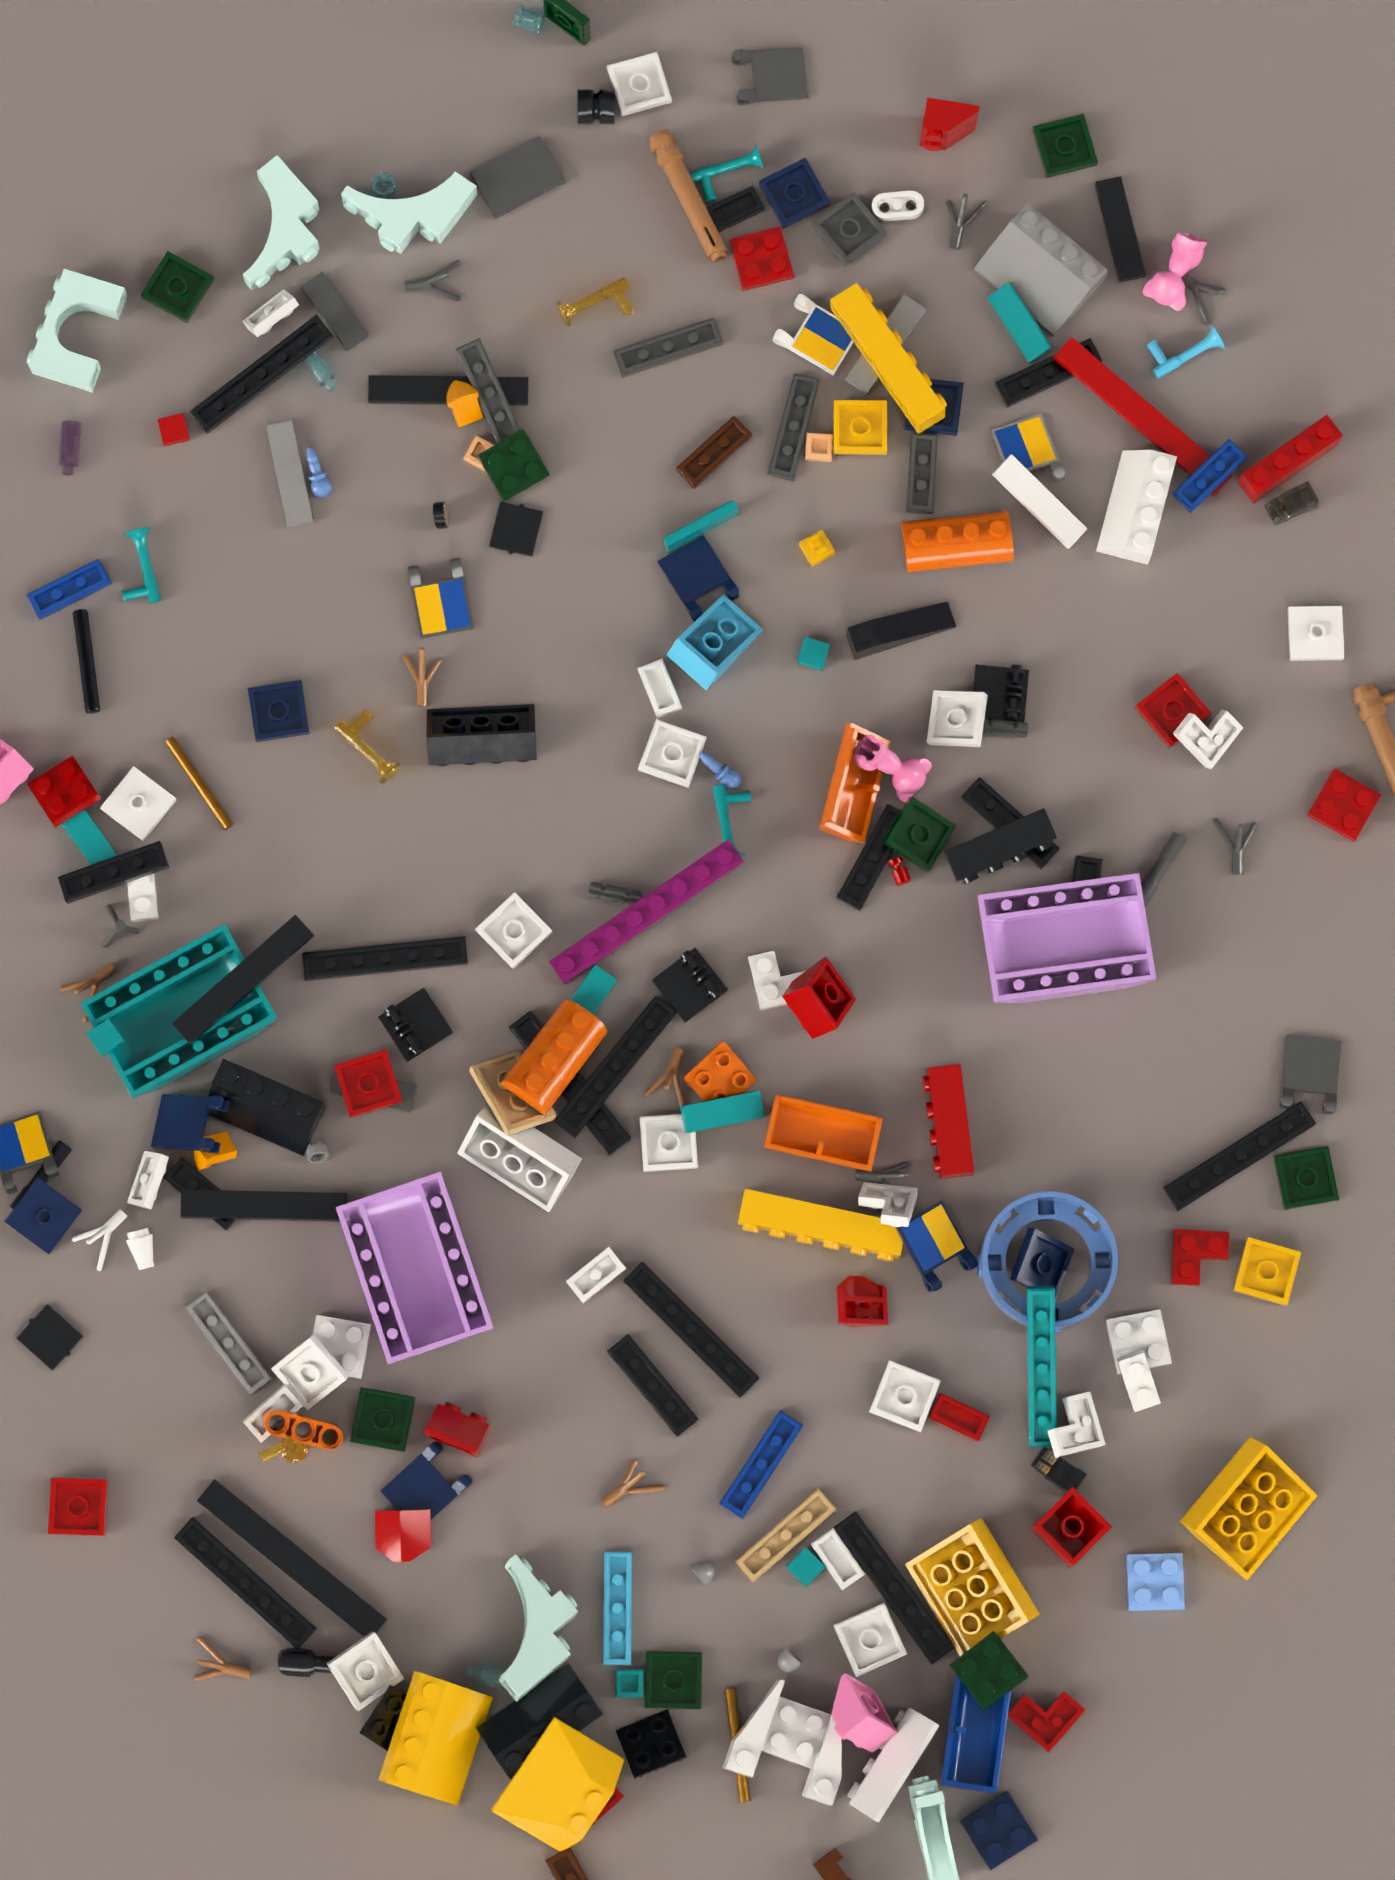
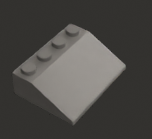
(1044, 268)

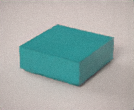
(813, 653)
(105, 1037)
(805, 1567)
(629, 1683)

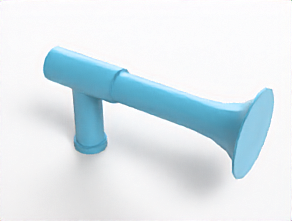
(1166, 366)

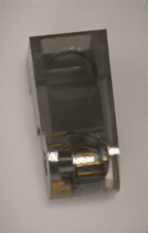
(1292, 503)

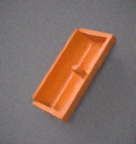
(957, 541)
(851, 791)
(555, 1056)
(823, 1132)

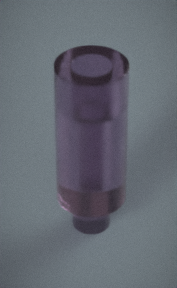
(69, 446)

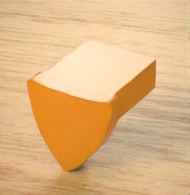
(464, 403)
(226, 1152)

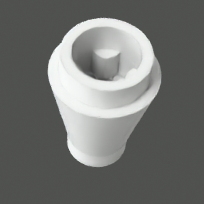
(141, 1246)

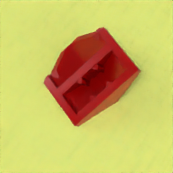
(861, 1302)
(402, 1533)

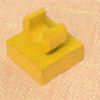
(817, 548)

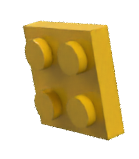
(860, 427)
(1267, 1271)

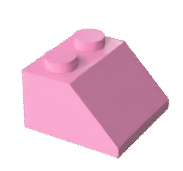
(13, 770)
(861, 1715)

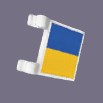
(819, 339)

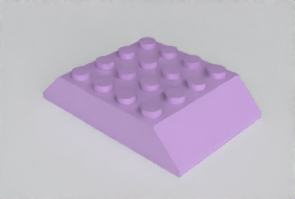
(1066, 939)
(414, 1268)

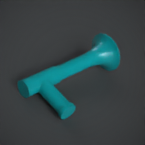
(705, 173)
(150, 589)
(722, 801)

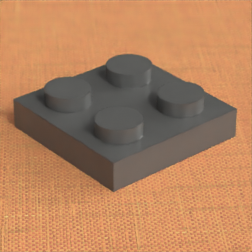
(849, 229)

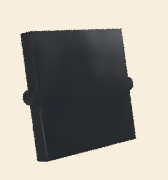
(516, 529)
(49, 1337)

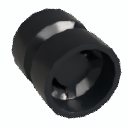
(596, 106)

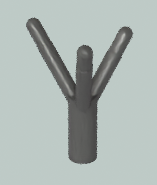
(959, 224)
(426, 283)
(1194, 285)
(1237, 852)
(119, 926)
(880, 1176)

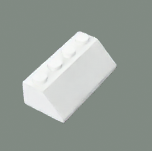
(1136, 504)
(523, 1161)
(892, 1765)

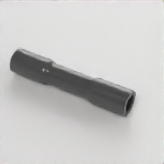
(1167, 856)

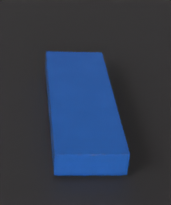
(1209, 475)
(69, 589)

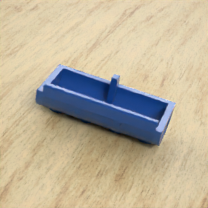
(974, 1742)

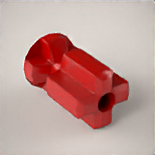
(900, 873)

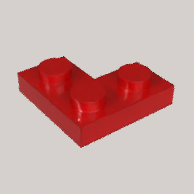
(1190, 1248)
(1048, 1726)

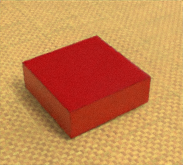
(173, 429)

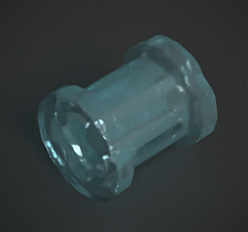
(528, 20)
(380, 179)

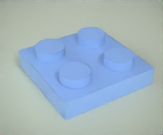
(1155, 1582)

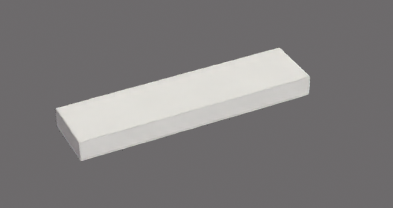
(1039, 501)

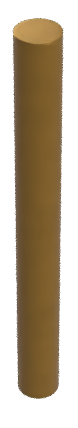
(199, 783)
(734, 1726)

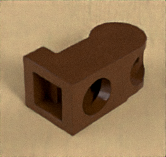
(829, 1868)

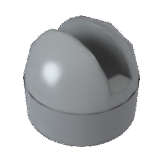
(317, 1152)
(703, 1572)
(788, 1660)

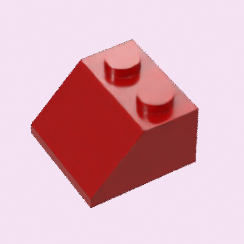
(946, 123)
(819, 998)
(457, 1429)
(1071, 1527)

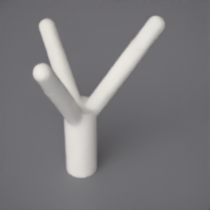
(106, 1229)

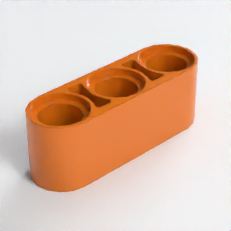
(314, 1434)

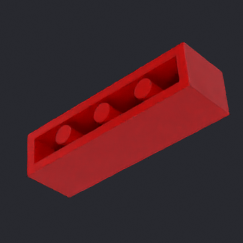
(1290, 459)
(949, 1120)

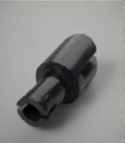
(302, 1662)

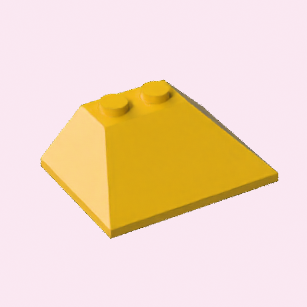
(560, 1786)

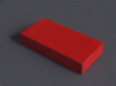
(959, 1417)

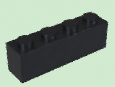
(1000, 845)

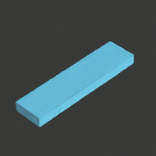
(617, 1608)

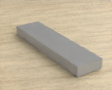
(903, 321)
(289, 474)
(228, 1343)

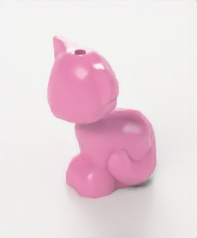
(1167, 286)
(907, 775)

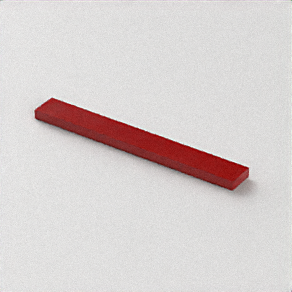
(1132, 407)

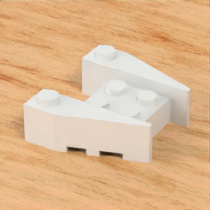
(792, 1734)

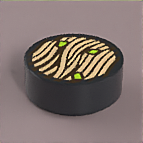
(440, 515)

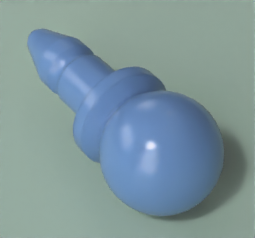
(320, 486)
(727, 777)

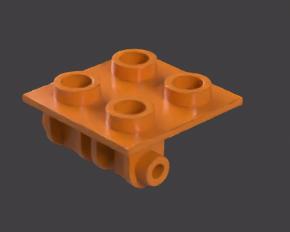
(719, 1074)

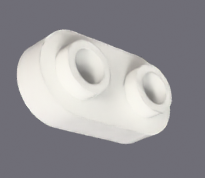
(897, 205)

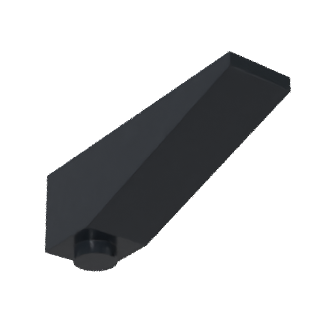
(898, 629)

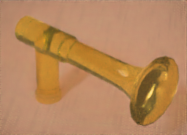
(615, 289)
(385, 769)
(289, 1449)

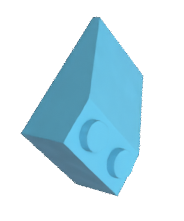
(714, 642)

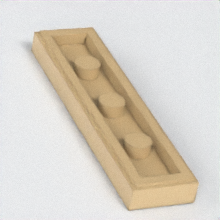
(785, 1535)

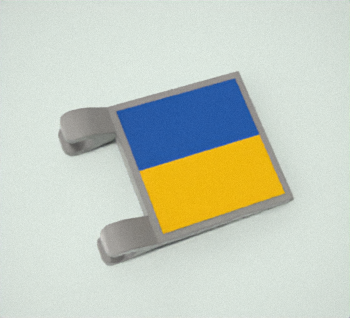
(1029, 444)

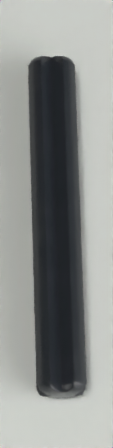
(86, 661)

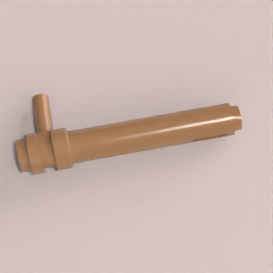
(670, 159)
(1373, 714)

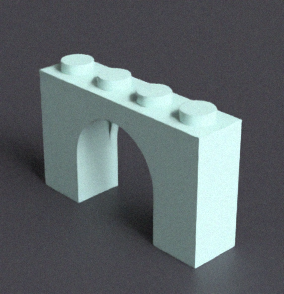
(73, 294)

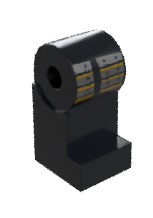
(1057, 1470)

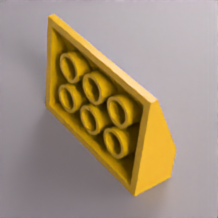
(1248, 1507)
(971, 1587)
(435, 1738)

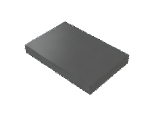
(517, 177)

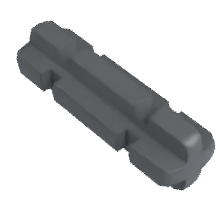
(1005, 728)
(614, 893)

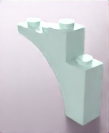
(401, 219)
(288, 236)
(543, 1617)
(932, 1829)

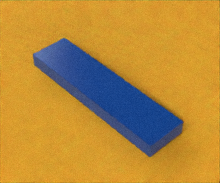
(761, 1464)

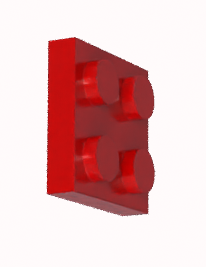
(761, 258)
(1169, 706)
(63, 791)
(1344, 805)
(368, 1083)
(78, 1506)

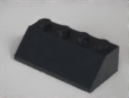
(481, 734)
(266, 1107)
(520, 1724)

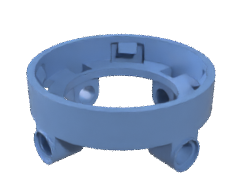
(1049, 1207)

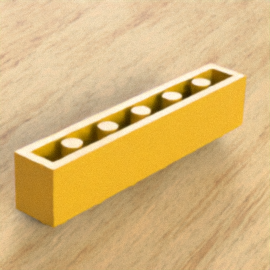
(888, 358)
(819, 1223)

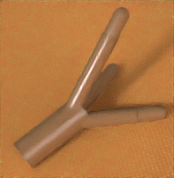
(421, 680)
(95, 980)
(671, 1072)
(624, 1487)
(223, 1666)

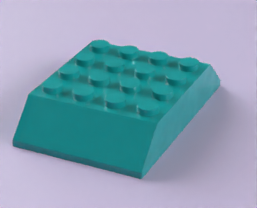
(157, 995)

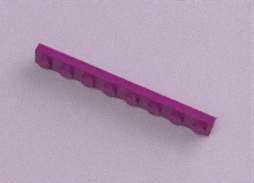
(646, 912)

